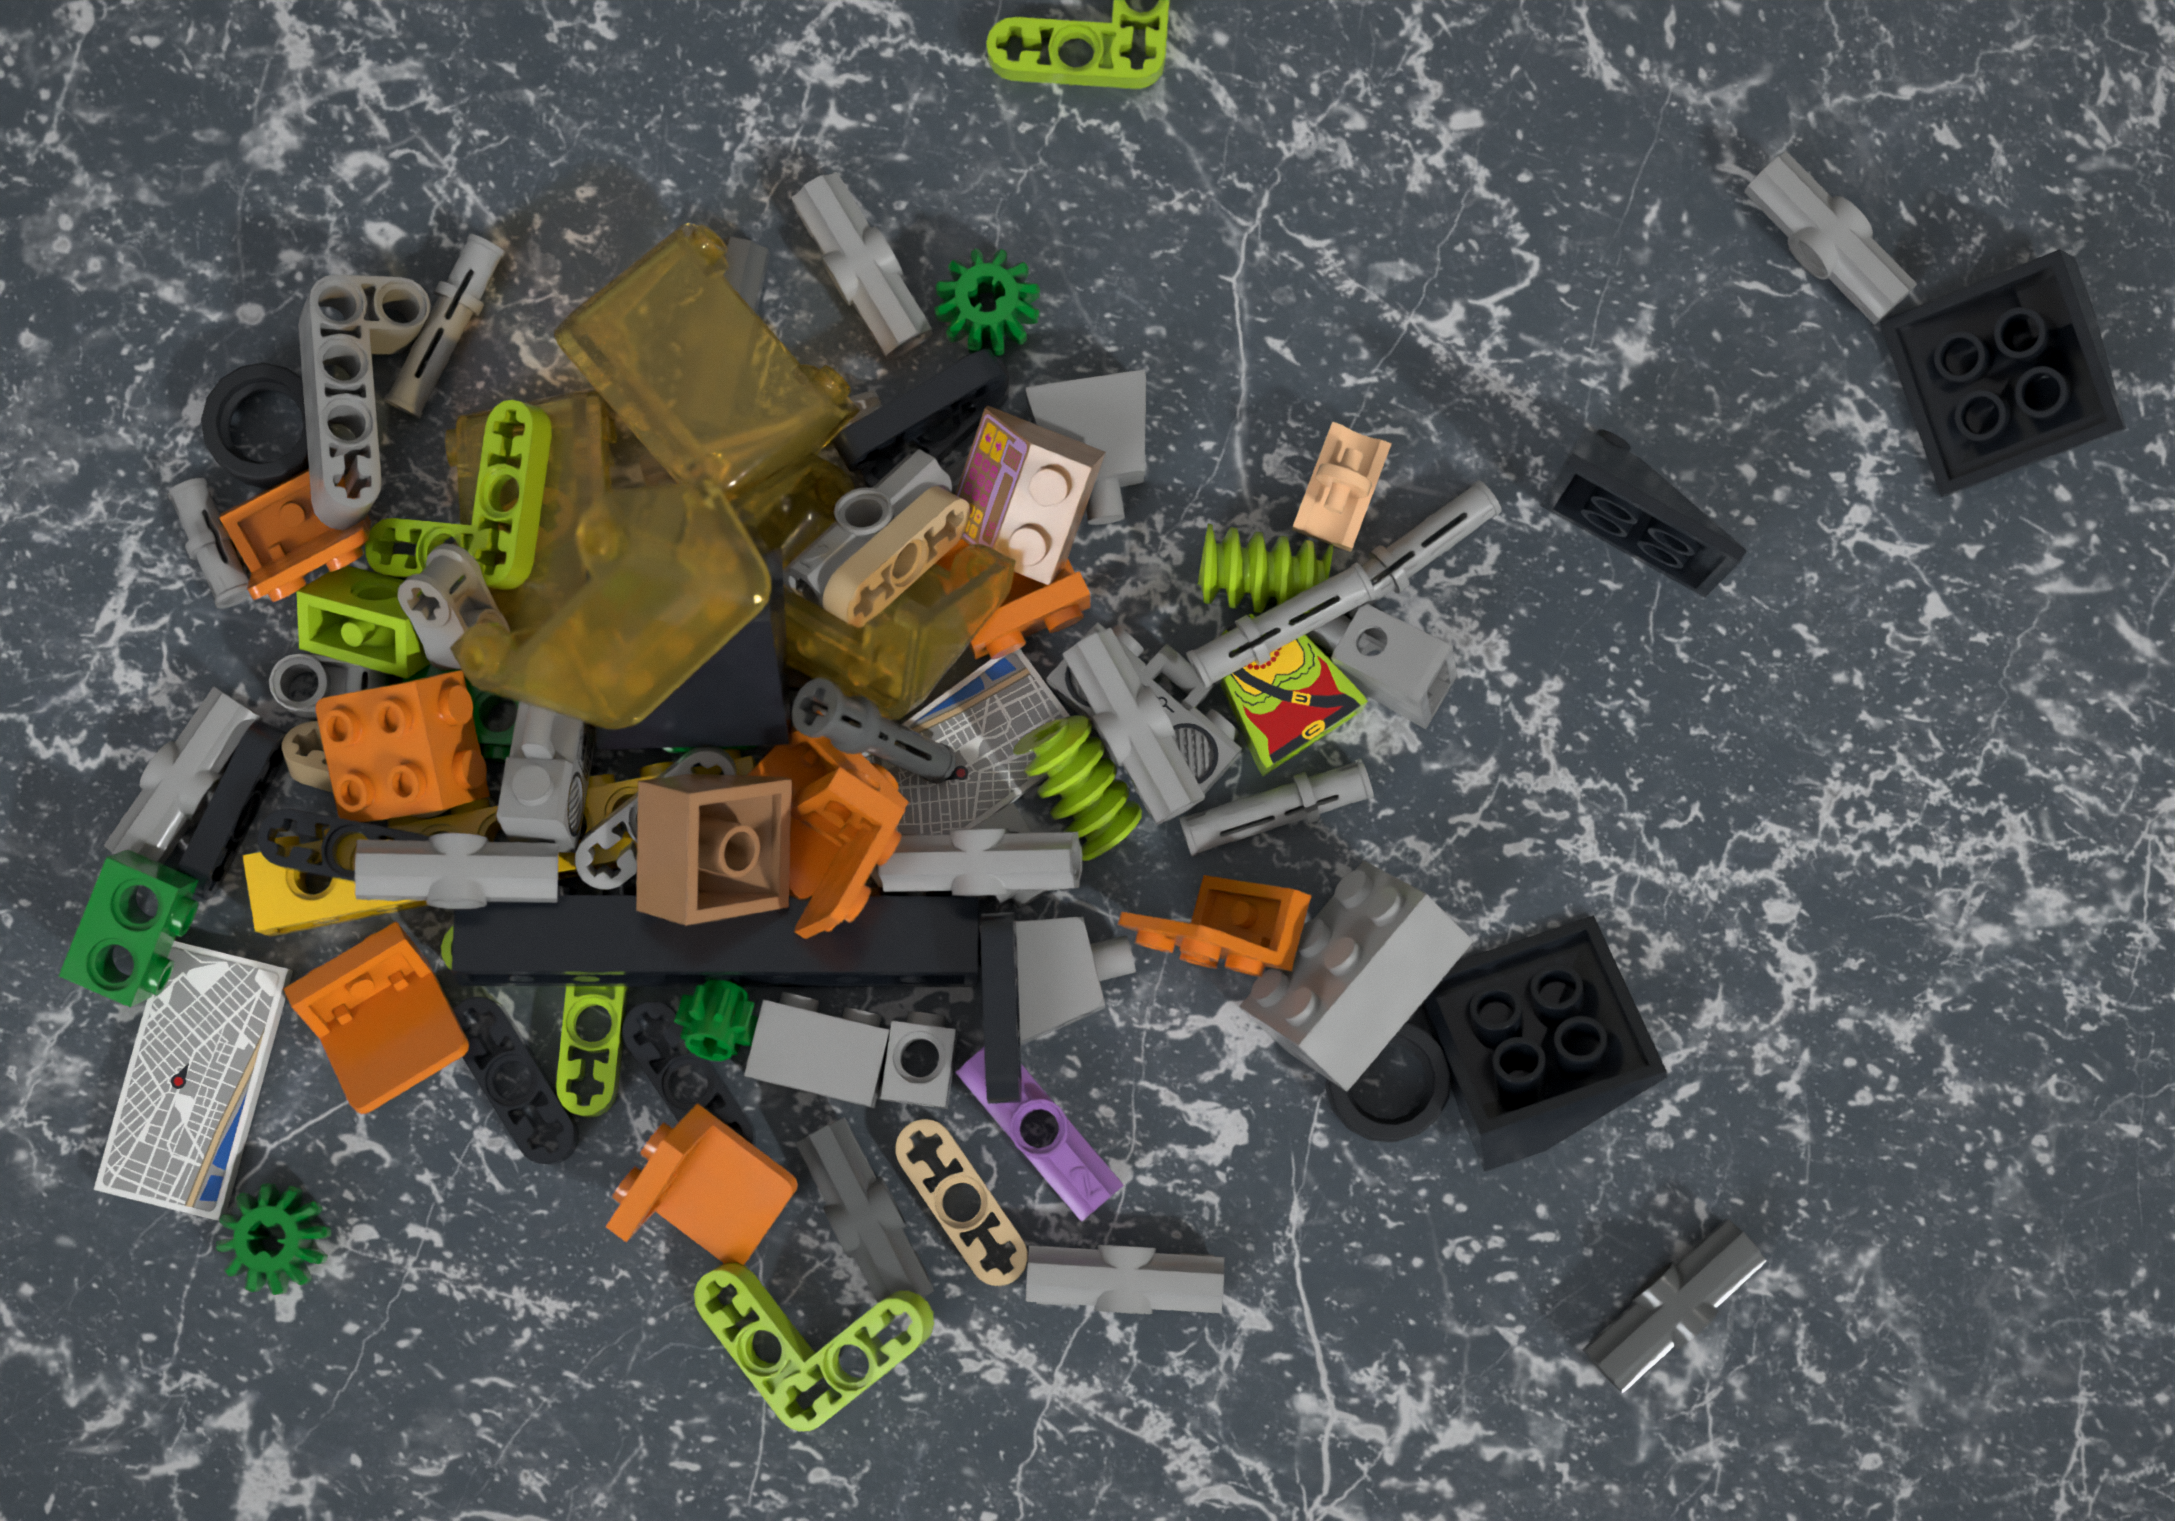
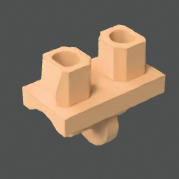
(1341, 487)

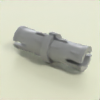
(210, 542)

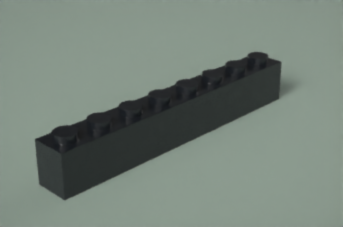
(611, 944)

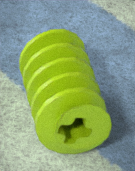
(1257, 570)
(1082, 781)

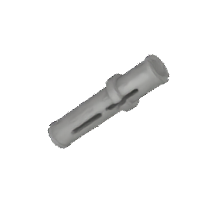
(477, 259)
(1472, 509)
(1213, 659)
(1277, 807)

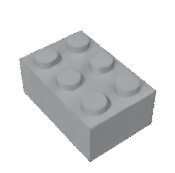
(1357, 974)

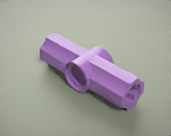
(1066, 1164)

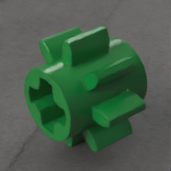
(716, 1020)

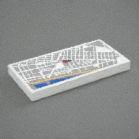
(982, 725)
(194, 1082)

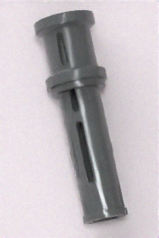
(922, 755)

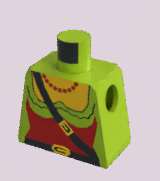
(1289, 701)

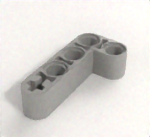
(350, 401)

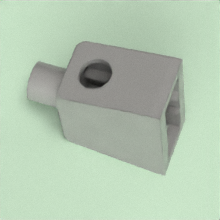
(1106, 415)
(1409, 672)
(1063, 972)

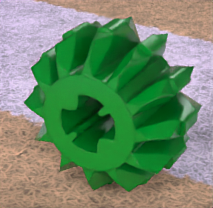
(1009, 293)
(247, 1241)

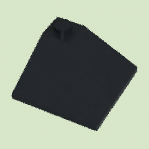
(2005, 372)
(1640, 513)
(733, 696)
(1540, 1040)

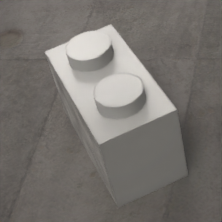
(819, 1051)

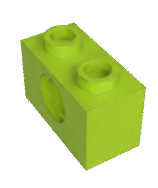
(359, 621)

